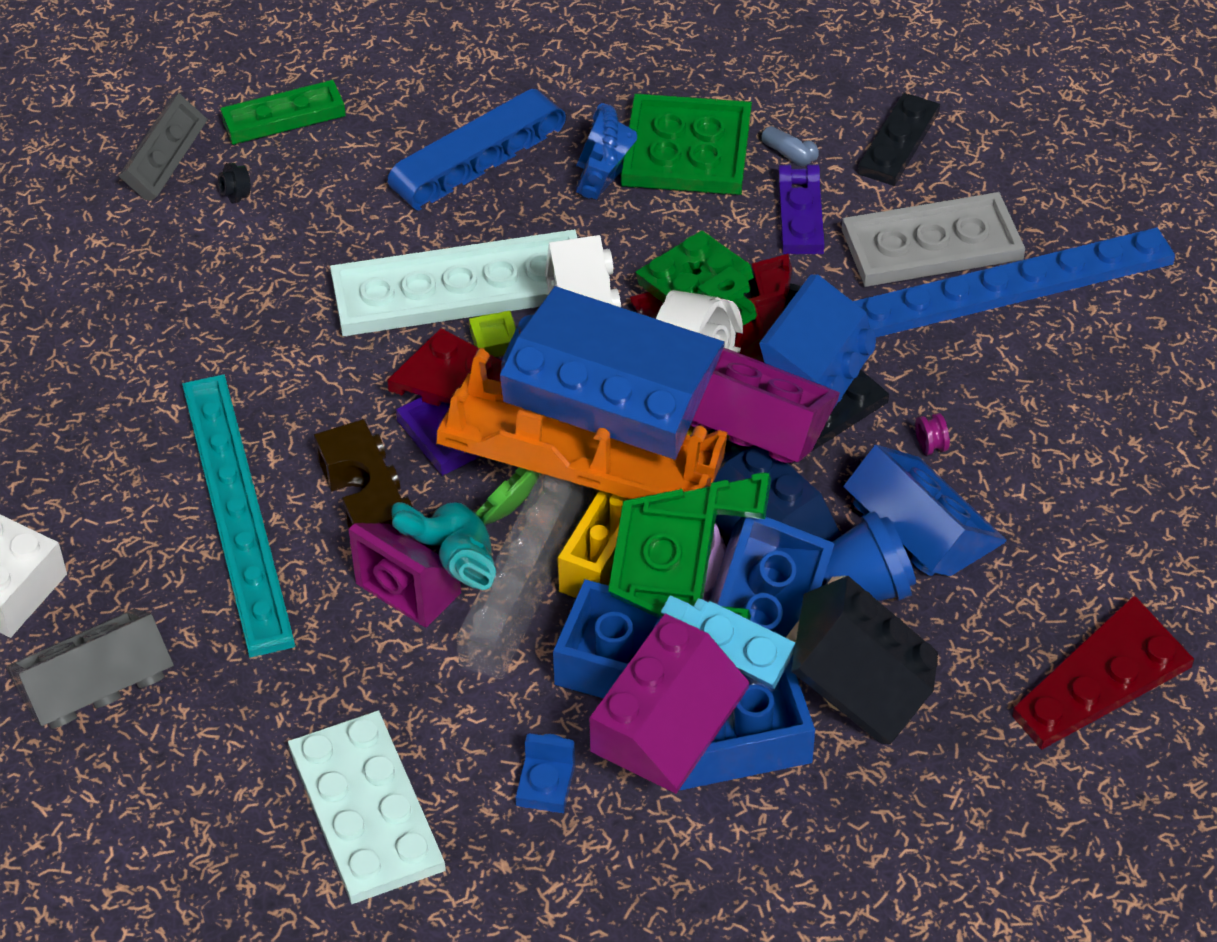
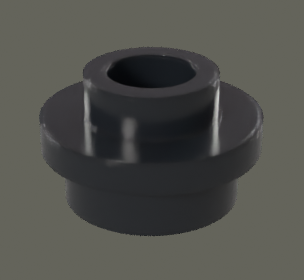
(234, 182)

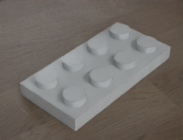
(932, 239)

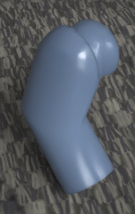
(790, 146)

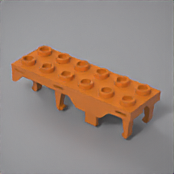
(512, 435)

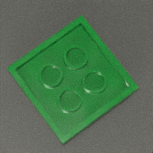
(688, 144)

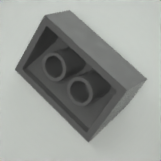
(91, 667)

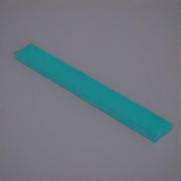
(238, 517)

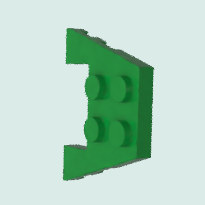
(669, 538)

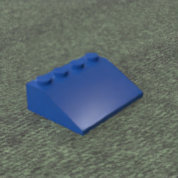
(610, 371)

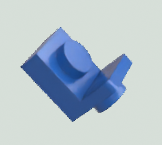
(546, 773)

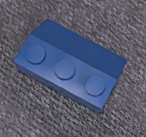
(820, 337)
(926, 511)
(770, 570)

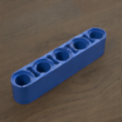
(475, 147)

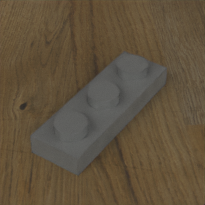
(163, 147)

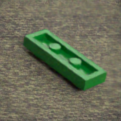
(282, 112)

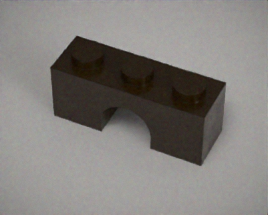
(355, 458)

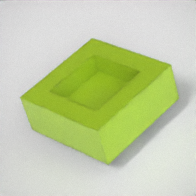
(493, 332)

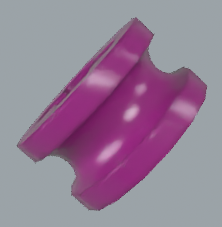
(932, 434)

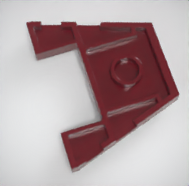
(773, 283)

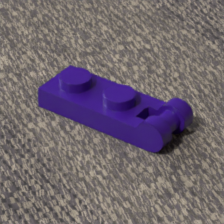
(801, 210)

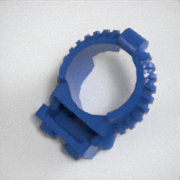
(603, 152)

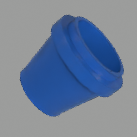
(873, 559)

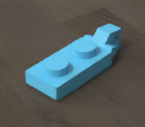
(748, 645)

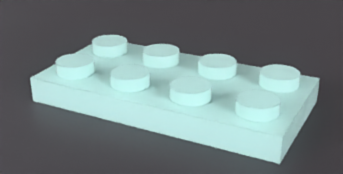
(366, 807)

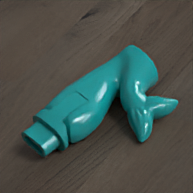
(461, 537)

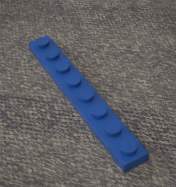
(1016, 282)

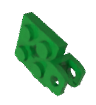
(720, 270)

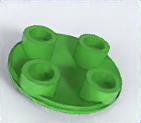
(508, 496)

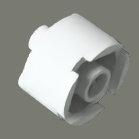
(703, 315)

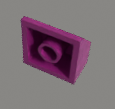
(401, 572)

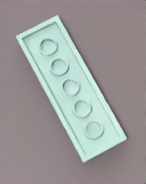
(443, 284)

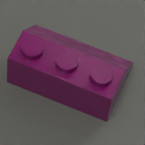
(765, 407)
(667, 704)

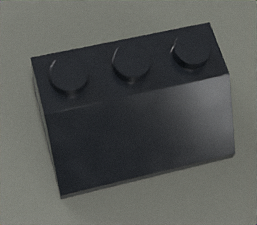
(863, 658)

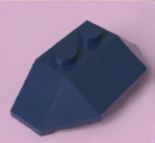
(790, 495)

